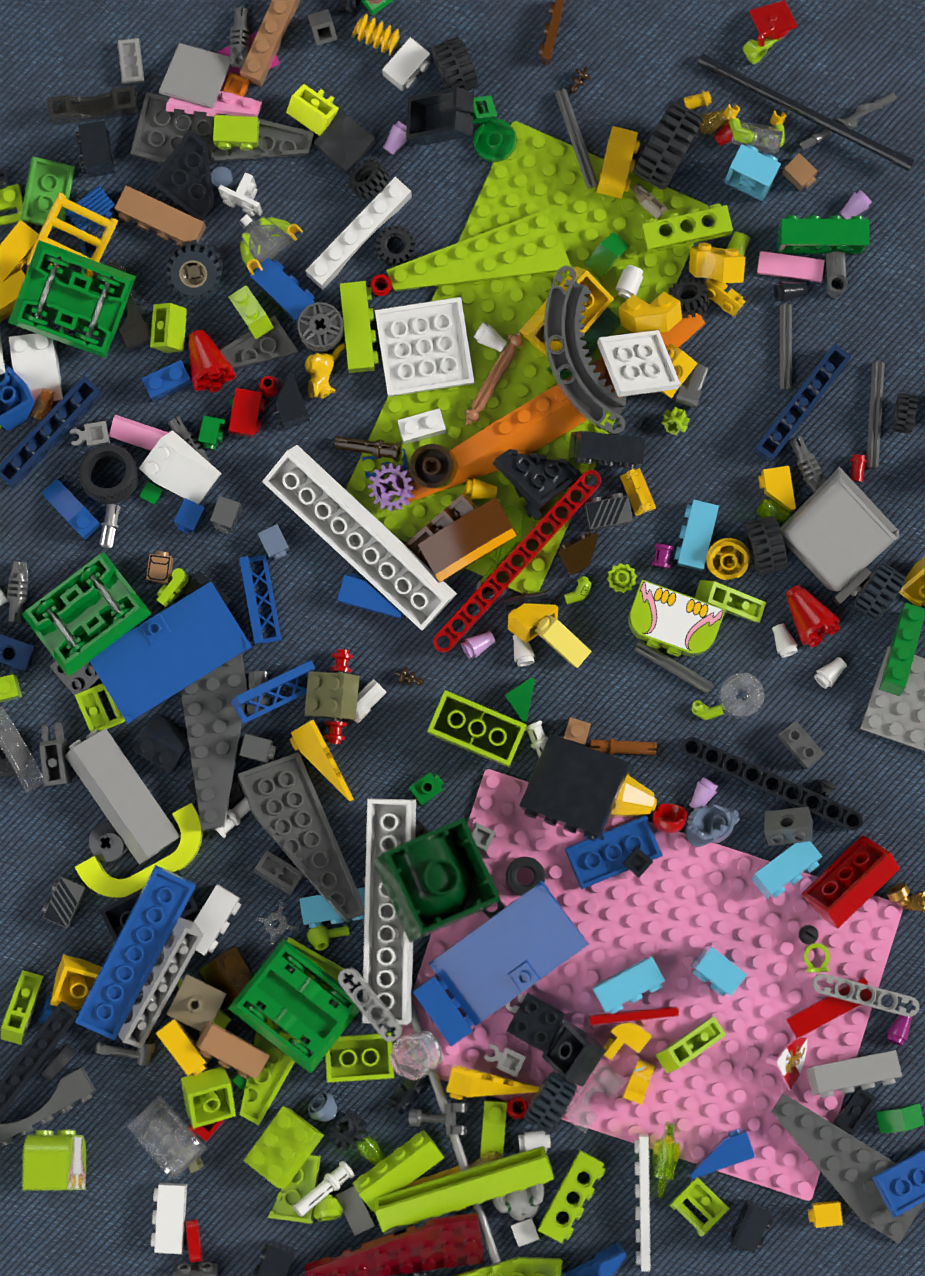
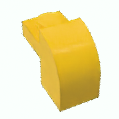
(626, 1033)

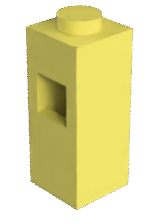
(562, 640)

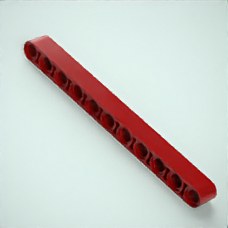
(521, 551)

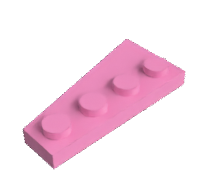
(225, 104)

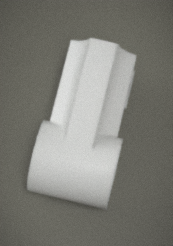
(367, 699)

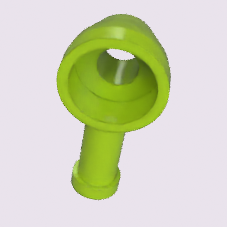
(755, 52)
(320, 935)

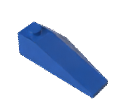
(15, 399)

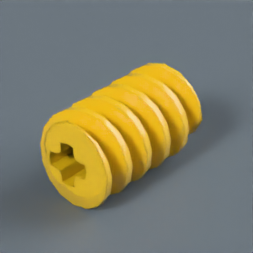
(377, 34)

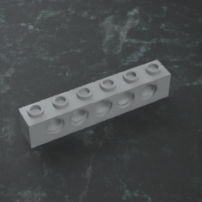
(161, 982)

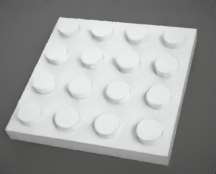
(424, 347)

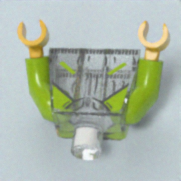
(760, 136)
(264, 239)

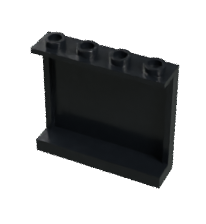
(574, 787)

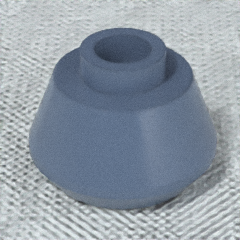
(322, 1107)

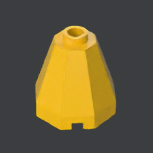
(633, 800)

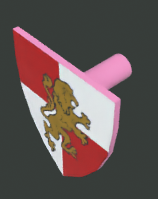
(790, 1060)

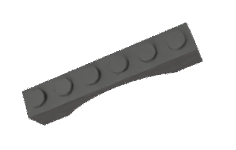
(70, 1089)

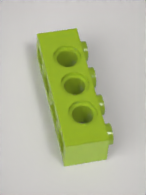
(656, 242)
(549, 1224)

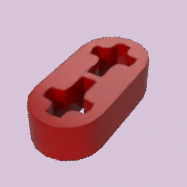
(194, 1240)

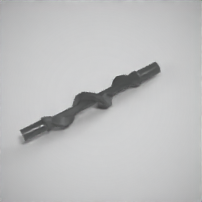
(851, 121)

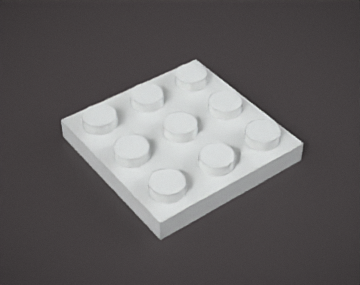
(638, 363)

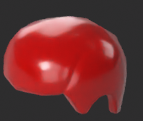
(669, 818)

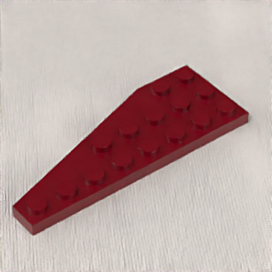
(437, 1245)

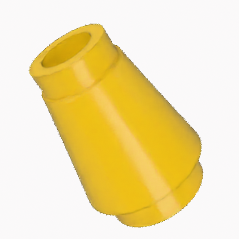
(479, 490)

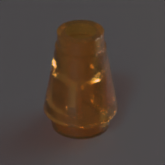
(42, 404)

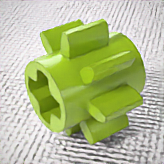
(675, 421)

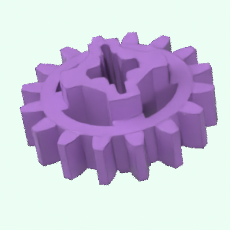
(395, 479)

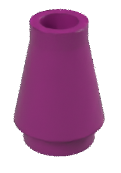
(899, 1030)

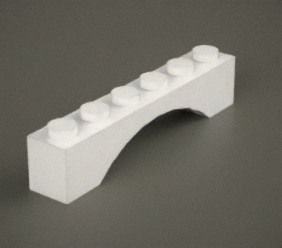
(339, 252)

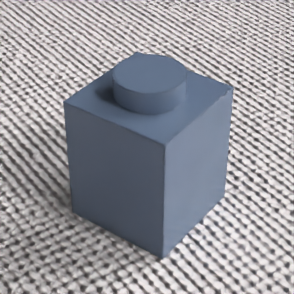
(274, 542)

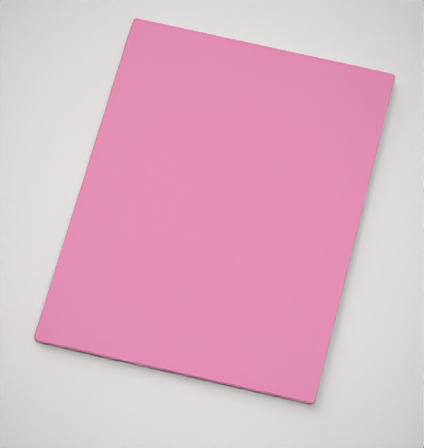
(672, 913)

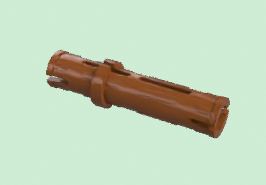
(623, 747)

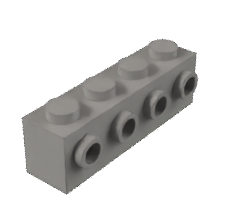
(854, 1073)

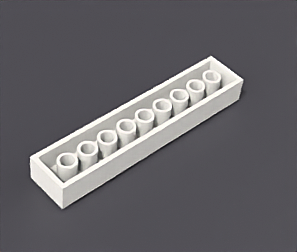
(359, 537)
(386, 946)

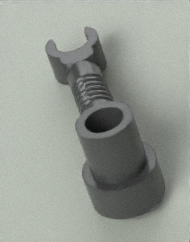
(142, 1054)

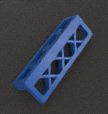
(252, 600)
(267, 687)

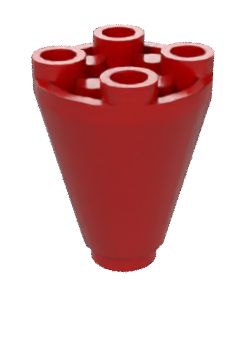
(207, 363)
(810, 616)

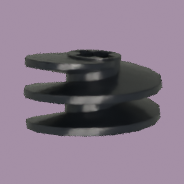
(99, 843)

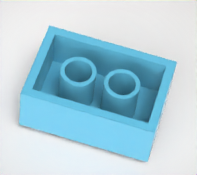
(752, 172)
(718, 970)
(628, 985)

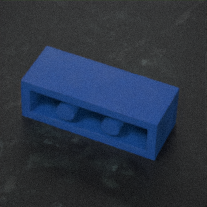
(282, 288)
(444, 1010)

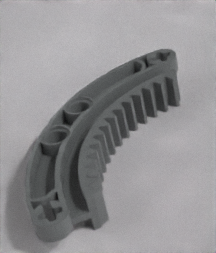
(563, 325)

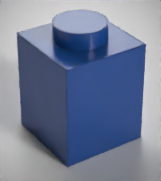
(189, 516)

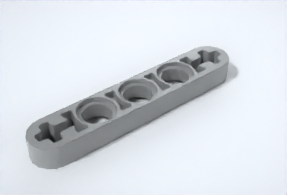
(875, 1001)

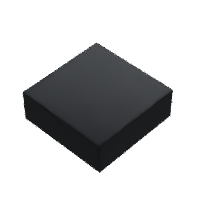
(637, 862)

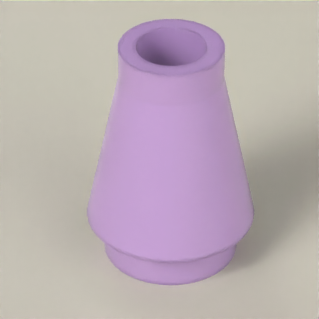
(396, 137)
(857, 204)
(477, 644)
(703, 793)

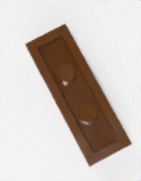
(551, 31)

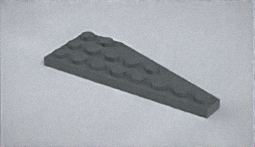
(163, 130)
(214, 737)
(293, 816)
(845, 1164)

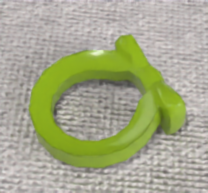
(811, 968)

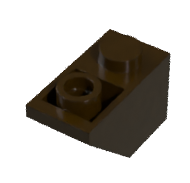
(578, 556)

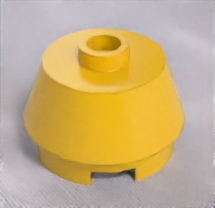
(728, 558)

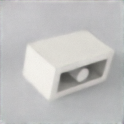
(407, 64)
(421, 426)

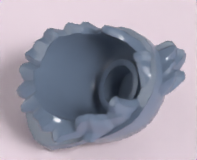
(710, 824)

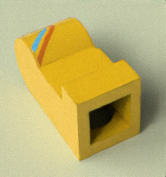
(638, 1082)

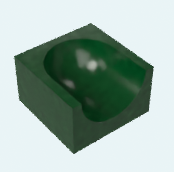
(436, 880)

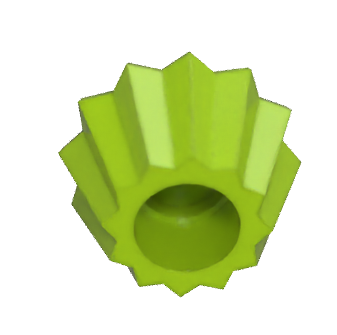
(622, 577)

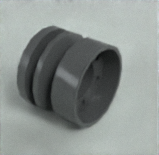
(321, 340)

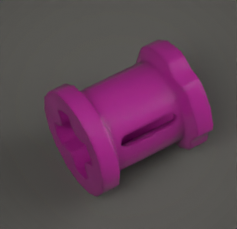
(662, 556)

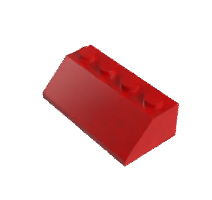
(850, 881)

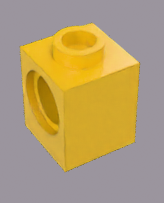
(825, 1214)

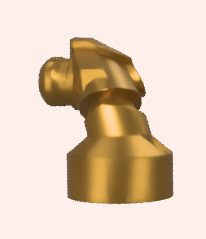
(899, 894)

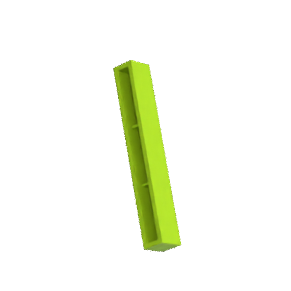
(463, 1189)

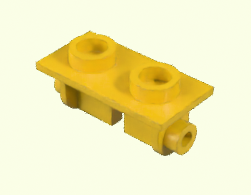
(729, 302)
(637, 491)

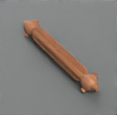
(493, 378)

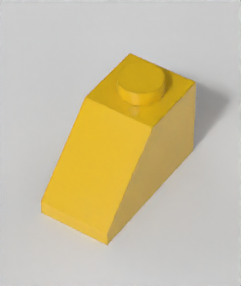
(778, 486)
(525, 619)

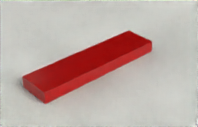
(824, 1011)
(633, 1015)

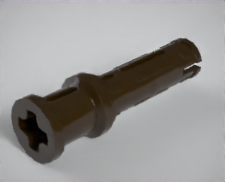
(378, 448)

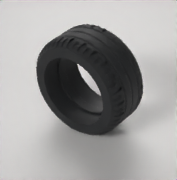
(102, 454)

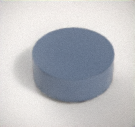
(221, 176)

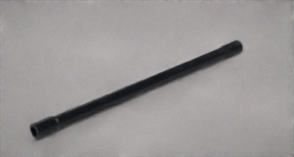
(893, 156)

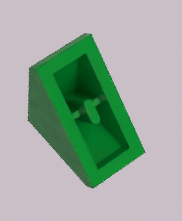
(607, 254)
(520, 699)
(900, 1118)

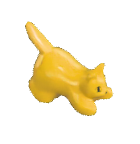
(320, 369)

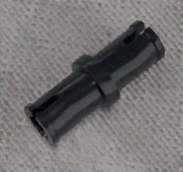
(532, 598)

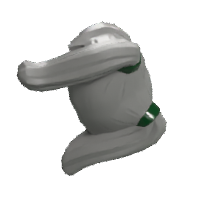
(521, 1203)

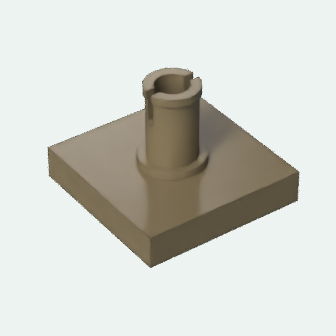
(196, 1003)

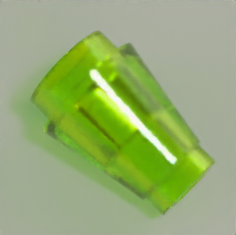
(769, 508)
(370, 1150)

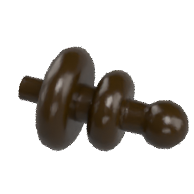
(579, 80)
(403, 675)

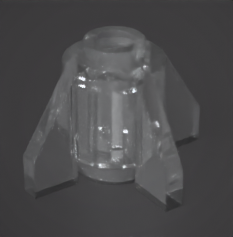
(283, 923)

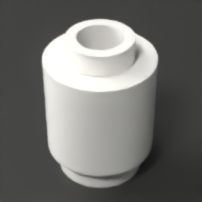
(629, 281)
(533, 1139)

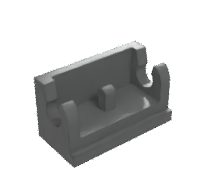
(278, 873)

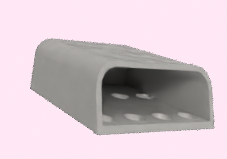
(838, 531)

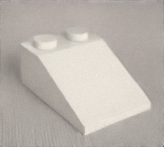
(36, 363)
(179, 468)

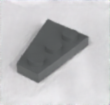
(250, 351)

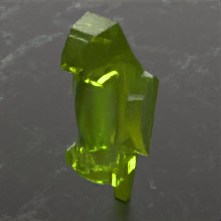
(499, 555)
(665, 1157)

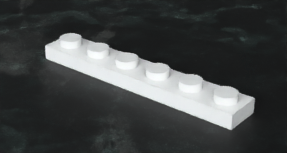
(642, 1193)

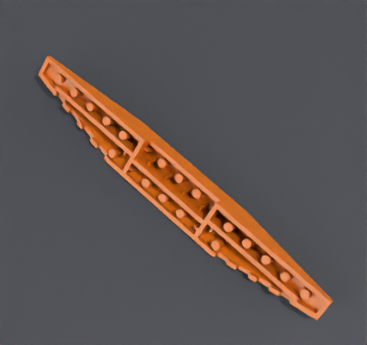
(534, 422)

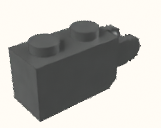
(54, 763)

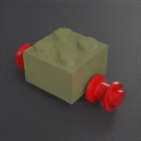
(333, 695)

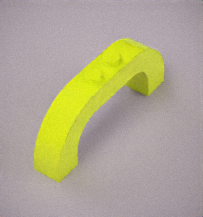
(191, 839)

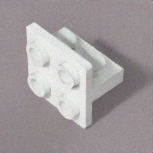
(243, 196)

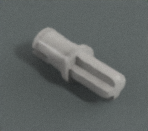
(109, 525)

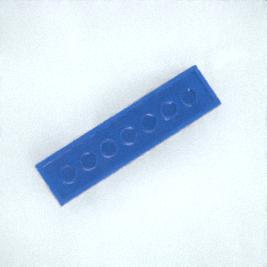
(135, 952)

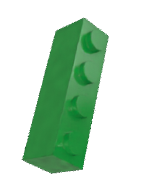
(902, 649)

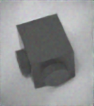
(322, 27)

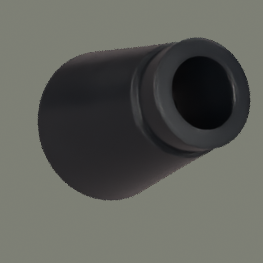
(789, 290)

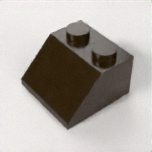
(228, 974)

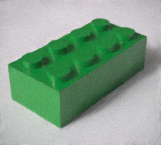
(823, 235)

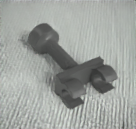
(417, 1117)

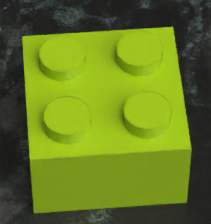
(208, 1097)

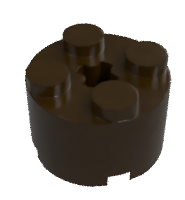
(421, 468)

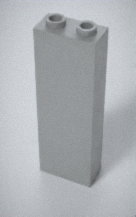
(121, 795)

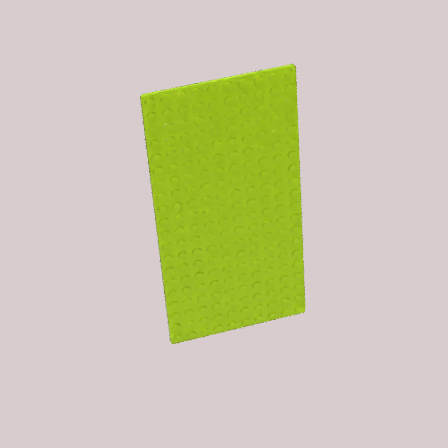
(534, 178)

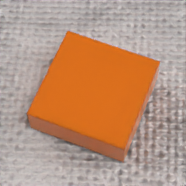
(236, 85)

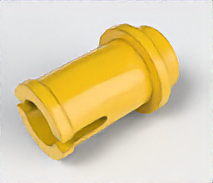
(698, 100)

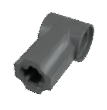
(836, 273)
(691, 388)
(255, 679)

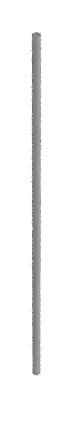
(459, 1152)

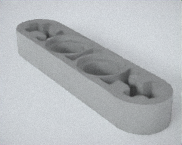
(373, 1001)

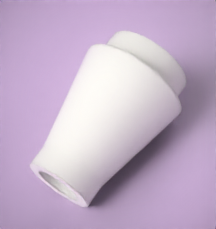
(488, 336)
(784, 641)
(522, 652)
(829, 673)

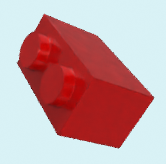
(245, 413)

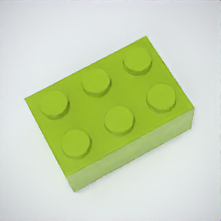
(360, 1058)
(283, 1148)

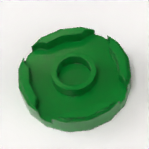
(495, 140)

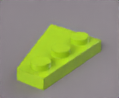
(300, 1186)

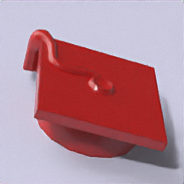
(772, 21)

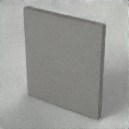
(195, 75)

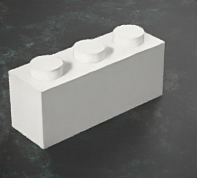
(214, 917)
(169, 1218)

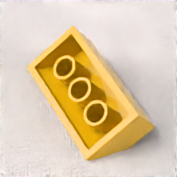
(597, 303)

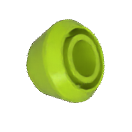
(327, 1209)

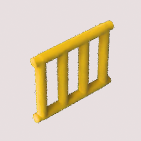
(52, 220)

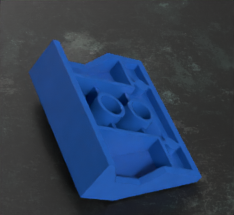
(603, 1264)

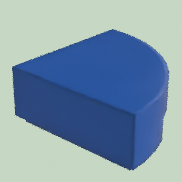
(47, 1010)

